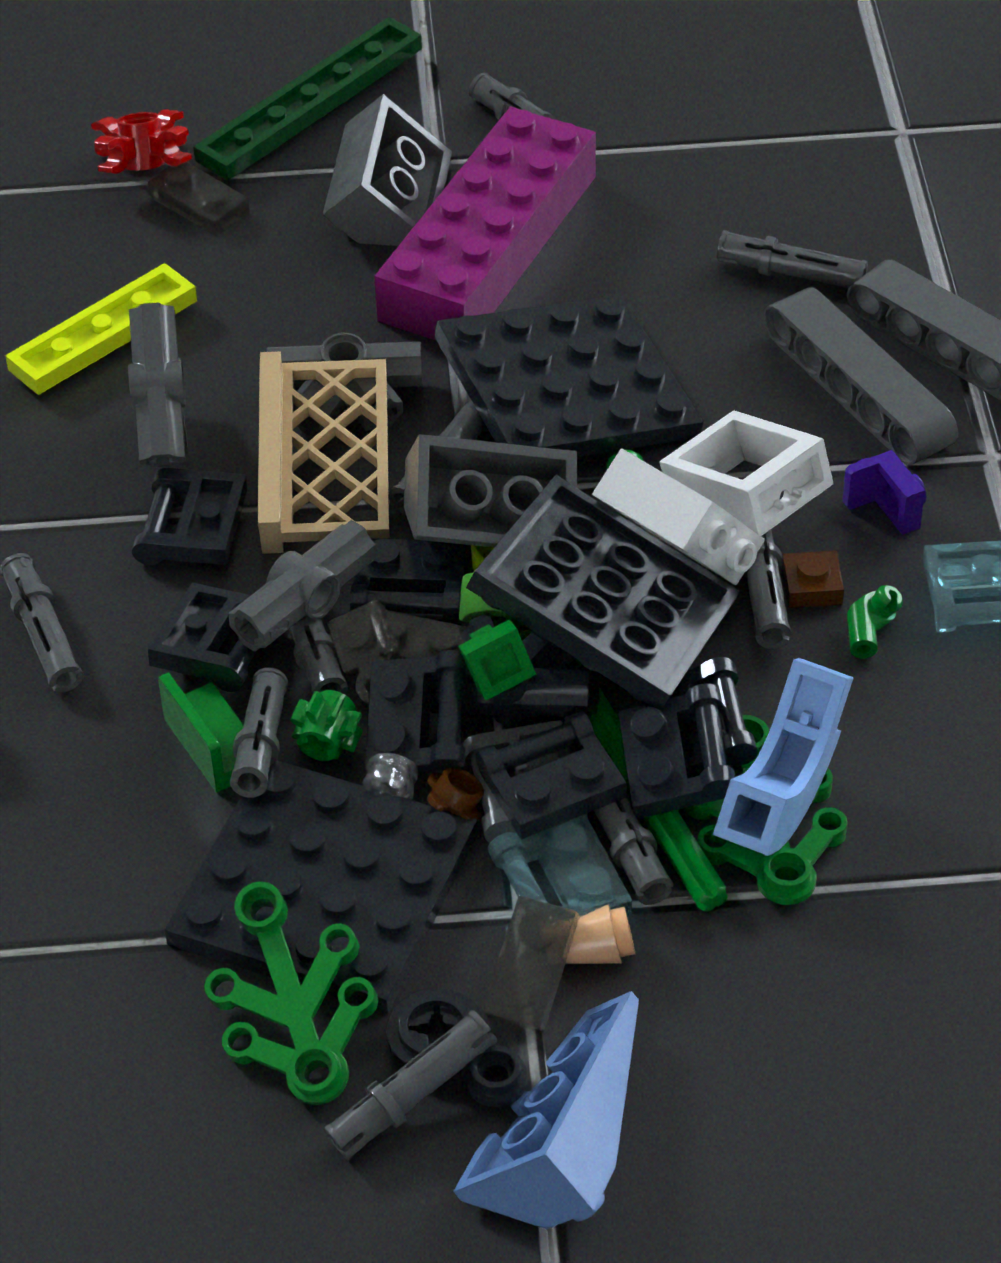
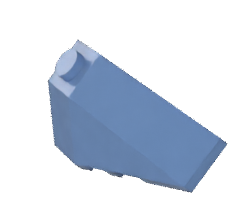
(566, 1129)

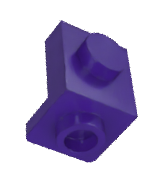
(890, 485)

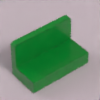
(204, 728)

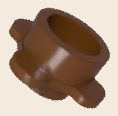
(456, 793)

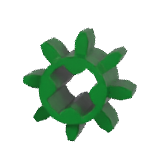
(326, 725)

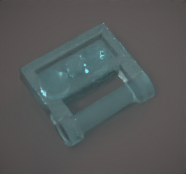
(963, 572)
(571, 860)

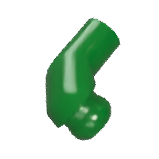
(870, 615)

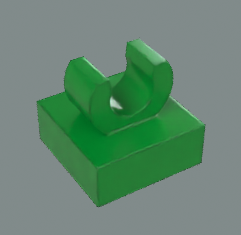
(497, 659)

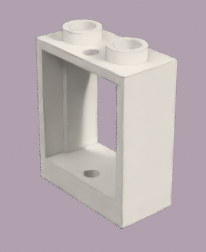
(787, 460)
(679, 516)

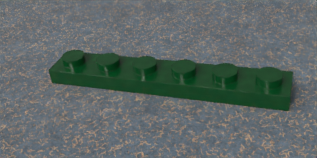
(307, 98)

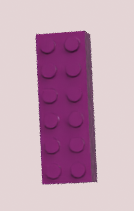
(487, 223)

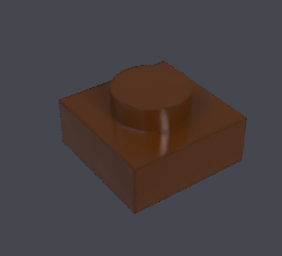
(812, 579)

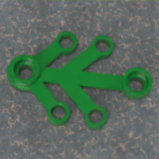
(786, 862)
(294, 1003)

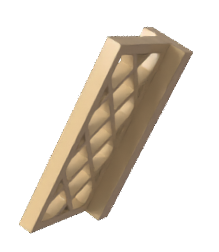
(277, 440)

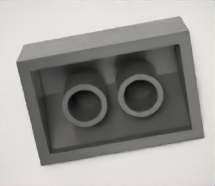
(384, 175)
(476, 488)

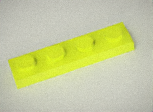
(95, 330)

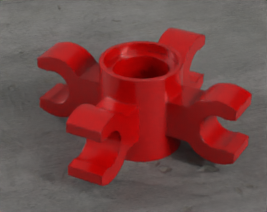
(141, 141)

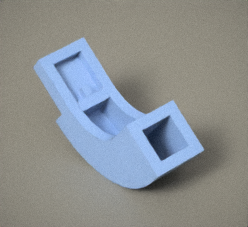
(778, 788)

